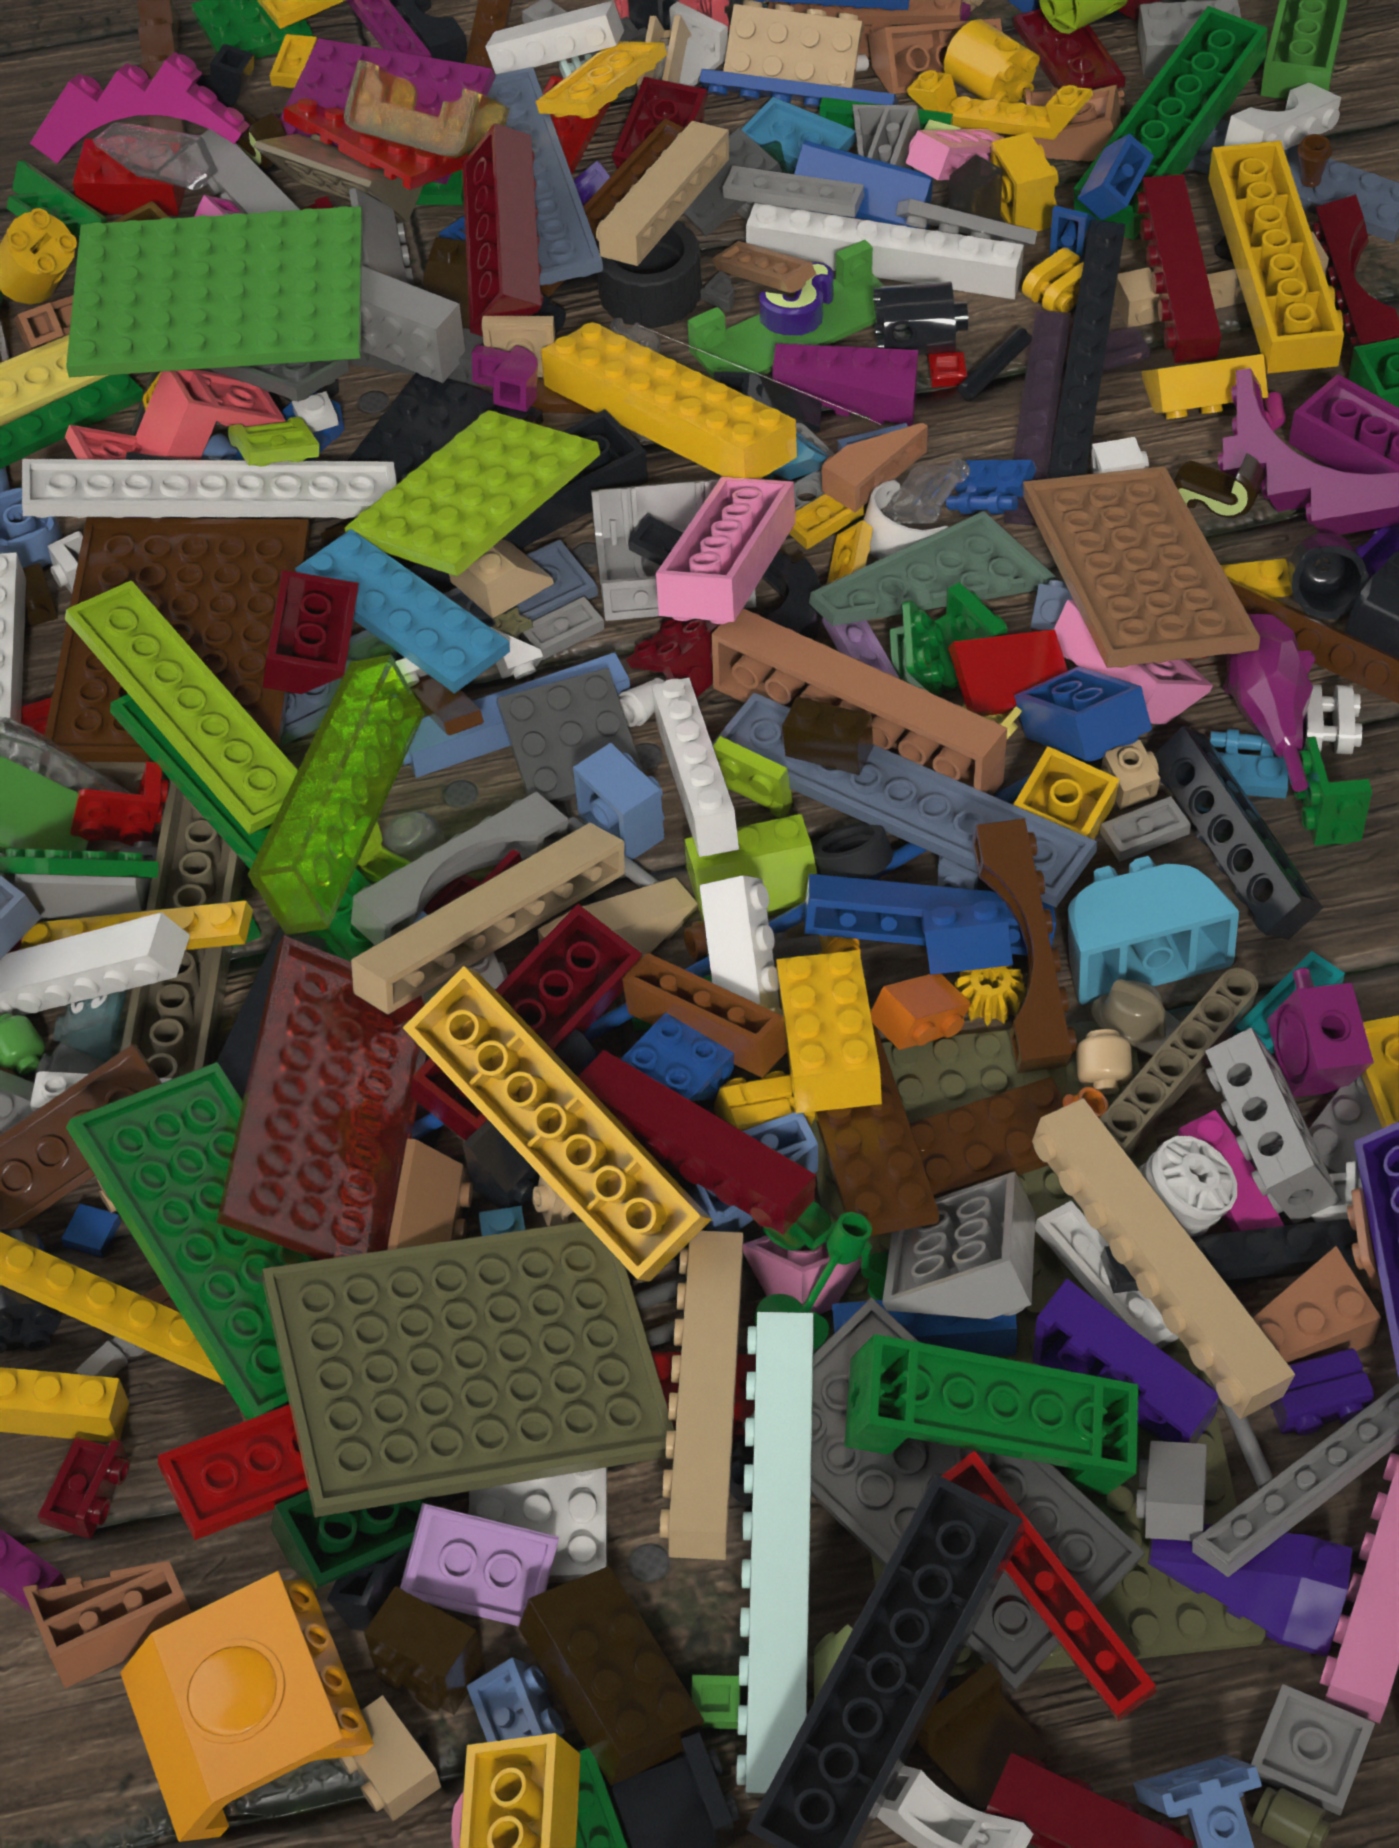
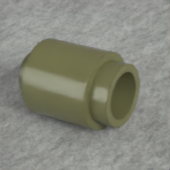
(1291, 1819)

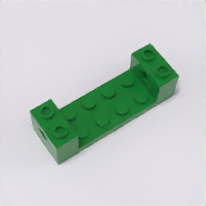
(993, 1407)

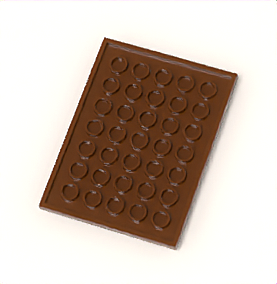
(212, 586)

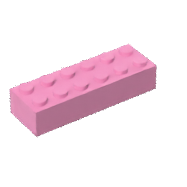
(725, 550)

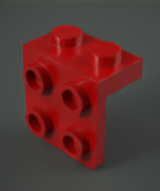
(121, 815)

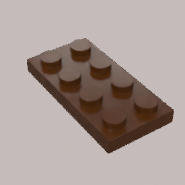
(985, 1137)

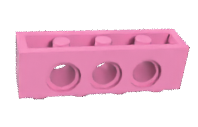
(944, 151)

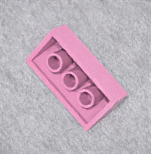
(1166, 686)

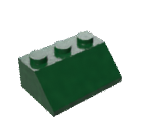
(343, 1542)

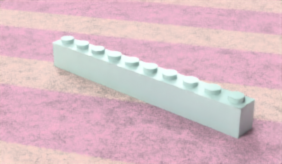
(780, 1544)

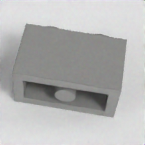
(1174, 1492)

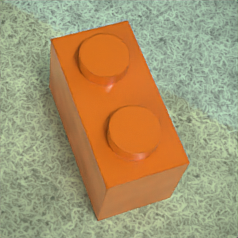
(919, 1011)

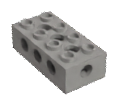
(1270, 1127)

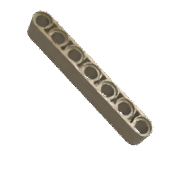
(1181, 1058)

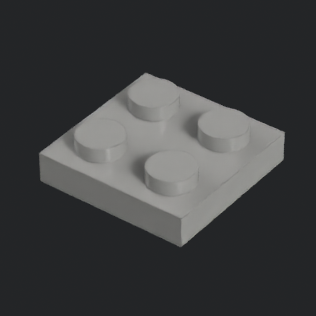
(1312, 1749)

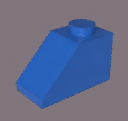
(1070, 230)

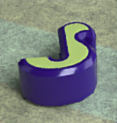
(803, 312)

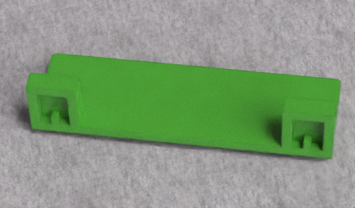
(753, 345)

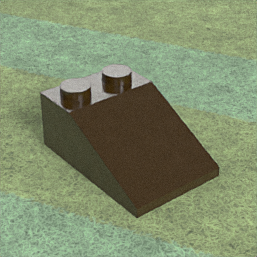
(447, 274)

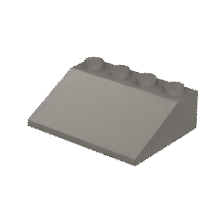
(971, 1260)

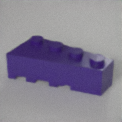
(1089, 1339)

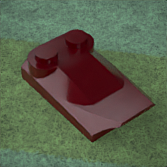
(653, 104)

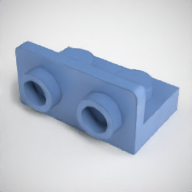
(514, 1702)

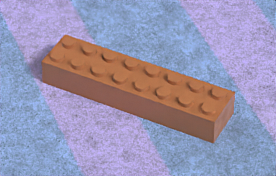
(906, 719)

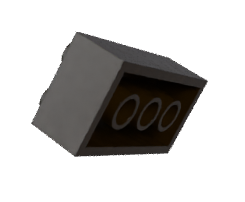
(609, 1674)

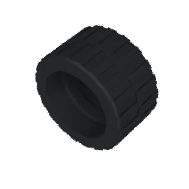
(660, 296)

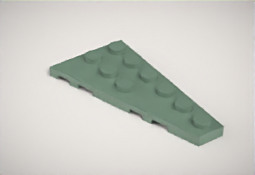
(969, 552)

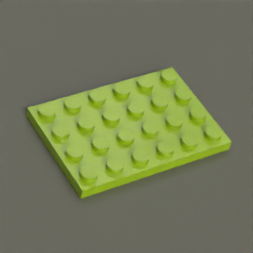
(473, 492)

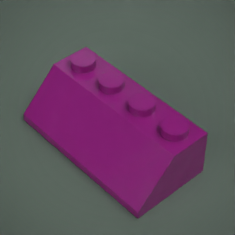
(1348, 429)

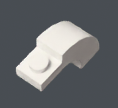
(936, 1820)

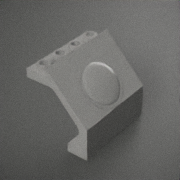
(625, 577)

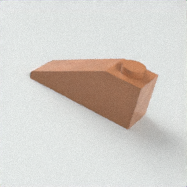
(870, 462)

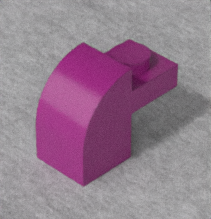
(509, 373)

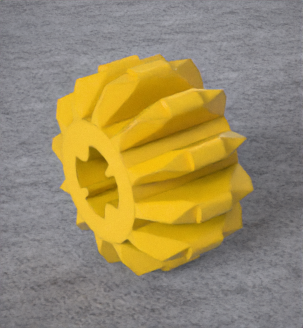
(992, 992)

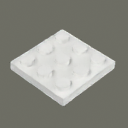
(560, 1505)

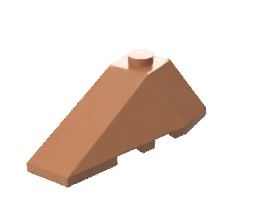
(907, 51)
(1088, 130)

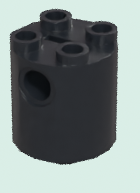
(918, 317)
(22, 1319)

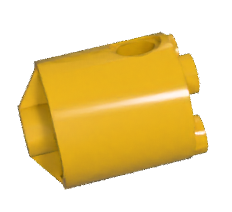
(990, 63)
(34, 256)

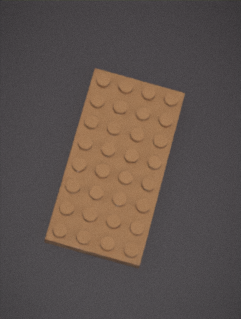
(1139, 567)

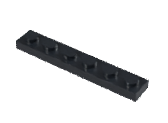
(1256, 1251)

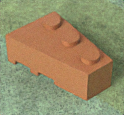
(1320, 1313)
(104, 1619)

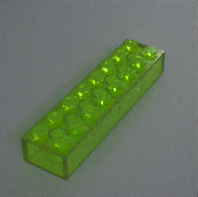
(337, 796)

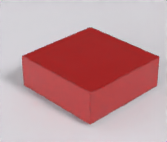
(947, 369)

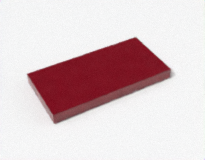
(1068, 58)

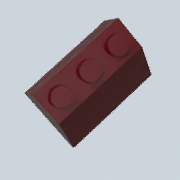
(309, 632)

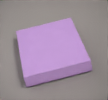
(477, 1564)

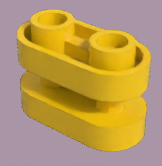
(1055, 281)

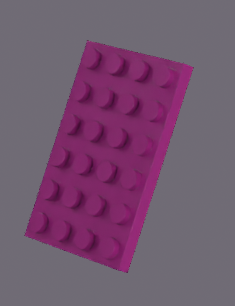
(333, 65)

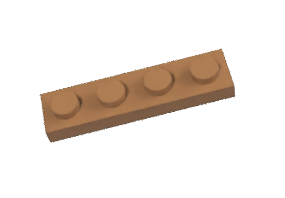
(764, 266)

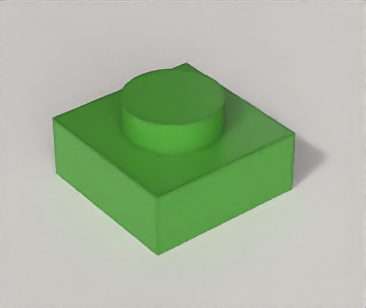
(717, 1700)

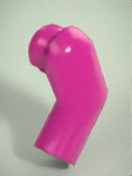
(1275, 410)

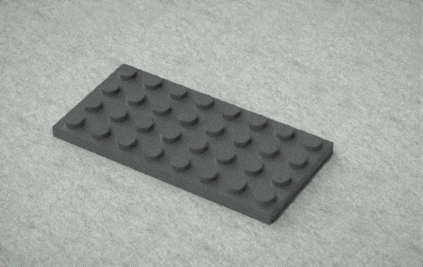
(880, 1492)

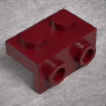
(84, 1487)

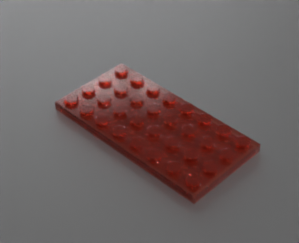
(322, 1113)

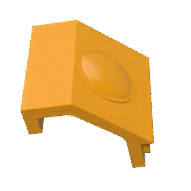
(241, 1700)

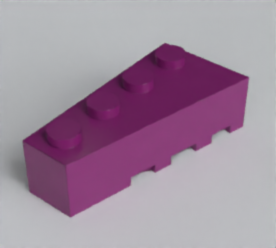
(858, 379)

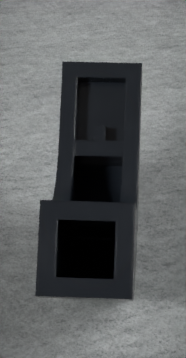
(229, 74)
(794, 585)

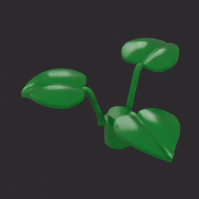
(845, 1244)

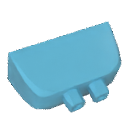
(1148, 927)

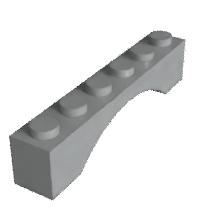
(402, 895)

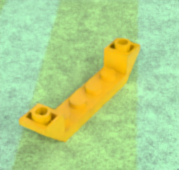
(937, 93)

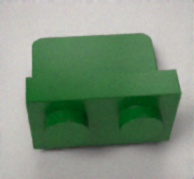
(965, 620)
(917, 650)
(1335, 809)

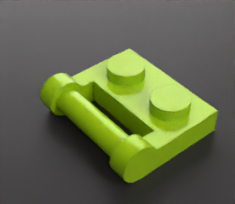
(274, 442)
(754, 776)

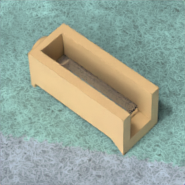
(675, 43)

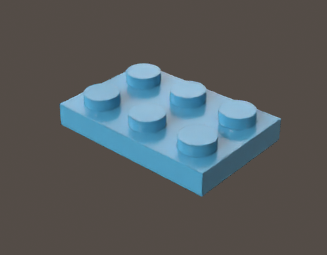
(793, 126)

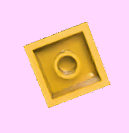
(1026, 182)
(1069, 793)

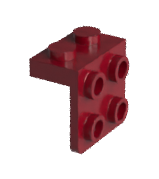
(679, 652)

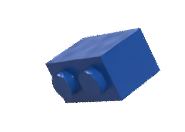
(1115, 177)
(967, 937)

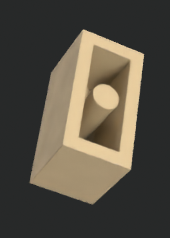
(395, 1766)

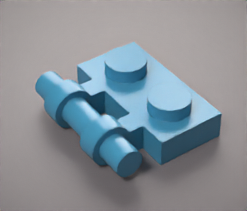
(1255, 774)

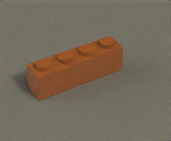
(729, 1019)

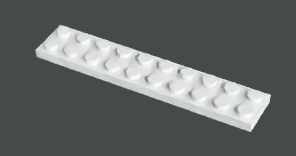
(202, 488)

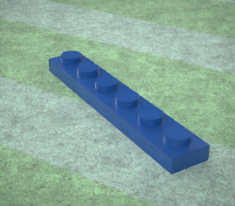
(811, 94)

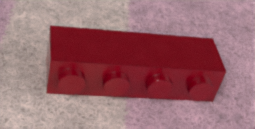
(1071, 1814)

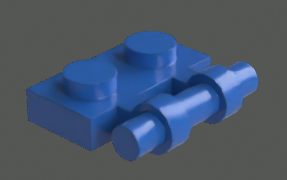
(992, 486)

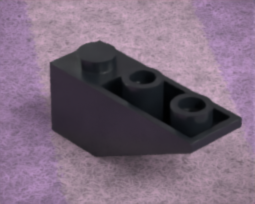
(787, 401)
(363, 1592)

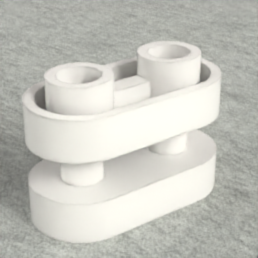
(1344, 709)

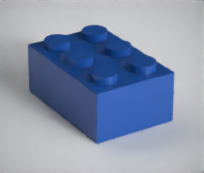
(1084, 713)

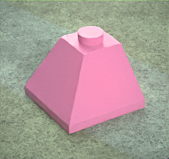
(798, 1272)

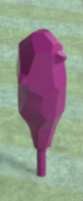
(1274, 690)

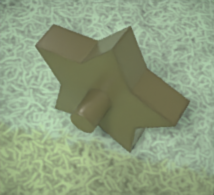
(512, 623)

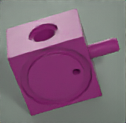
(1319, 1037)

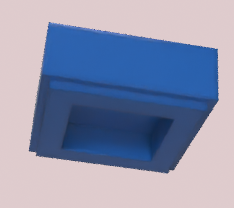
(91, 1230)

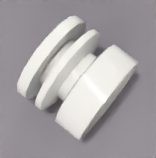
(1191, 1182)

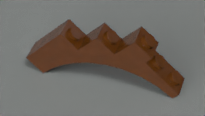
(159, 41)

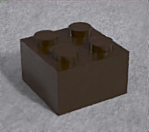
(424, 1651)

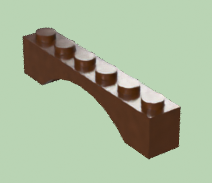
(1007, 866)

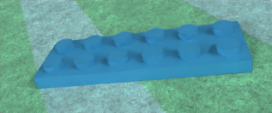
(410, 612)

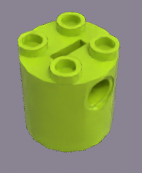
(1074, 14)

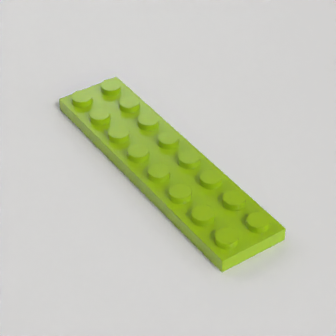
(186, 703)

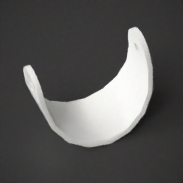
(886, 534)

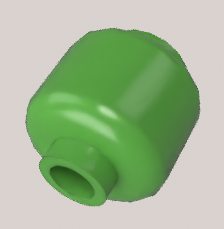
(19, 1044)

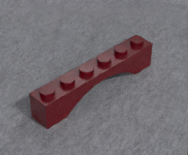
(1345, 238)

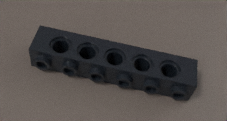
(1199, 780)

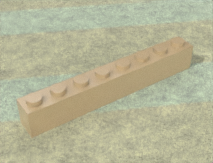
(487, 918)
(1162, 1259)
(705, 1397)

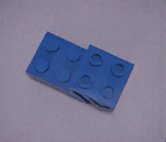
(682, 1059)

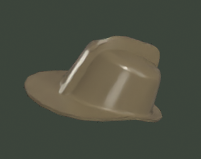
(1136, 1013)

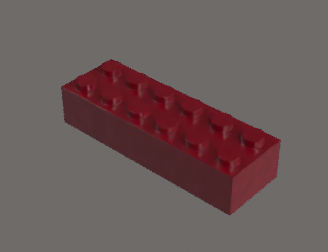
(501, 227)
(554, 990)

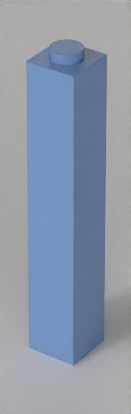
(436, 750)

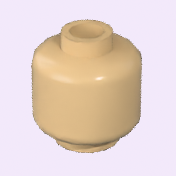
(1104, 1061)

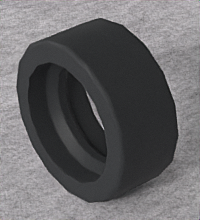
(853, 851)

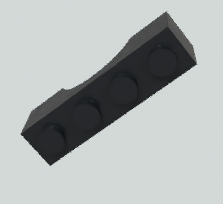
(439, 34)

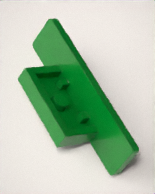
(41, 192)

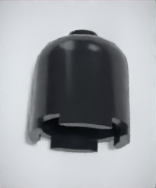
(1330, 589)

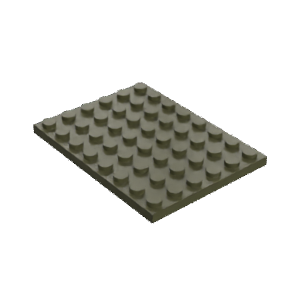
(463, 1366)

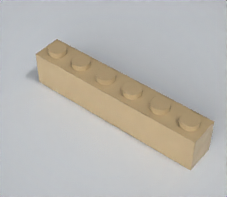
(663, 193)

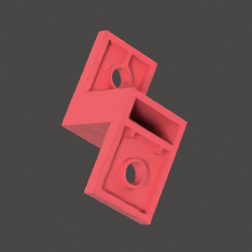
(180, 417)

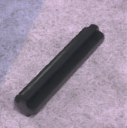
(994, 364)

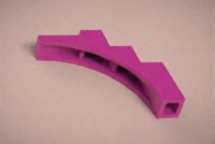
(130, 93)

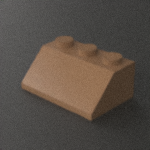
(429, 1199)

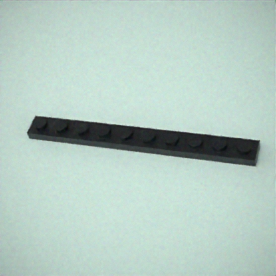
(1087, 350)

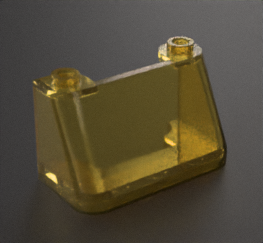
(385, 108)

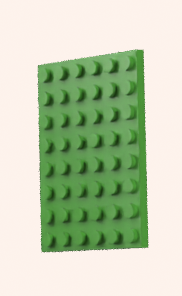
(217, 292)

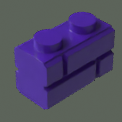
(1323, 1392)

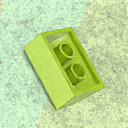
(769, 851)

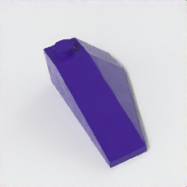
(1287, 1588)

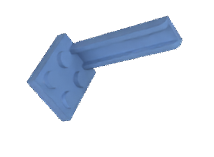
(1209, 1795)

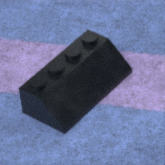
(494, 1164)

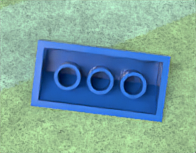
(882, 182)

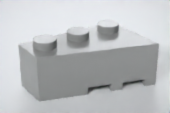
(886, 131)

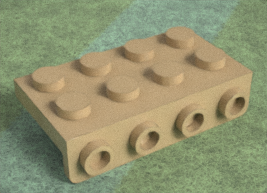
(793, 44)

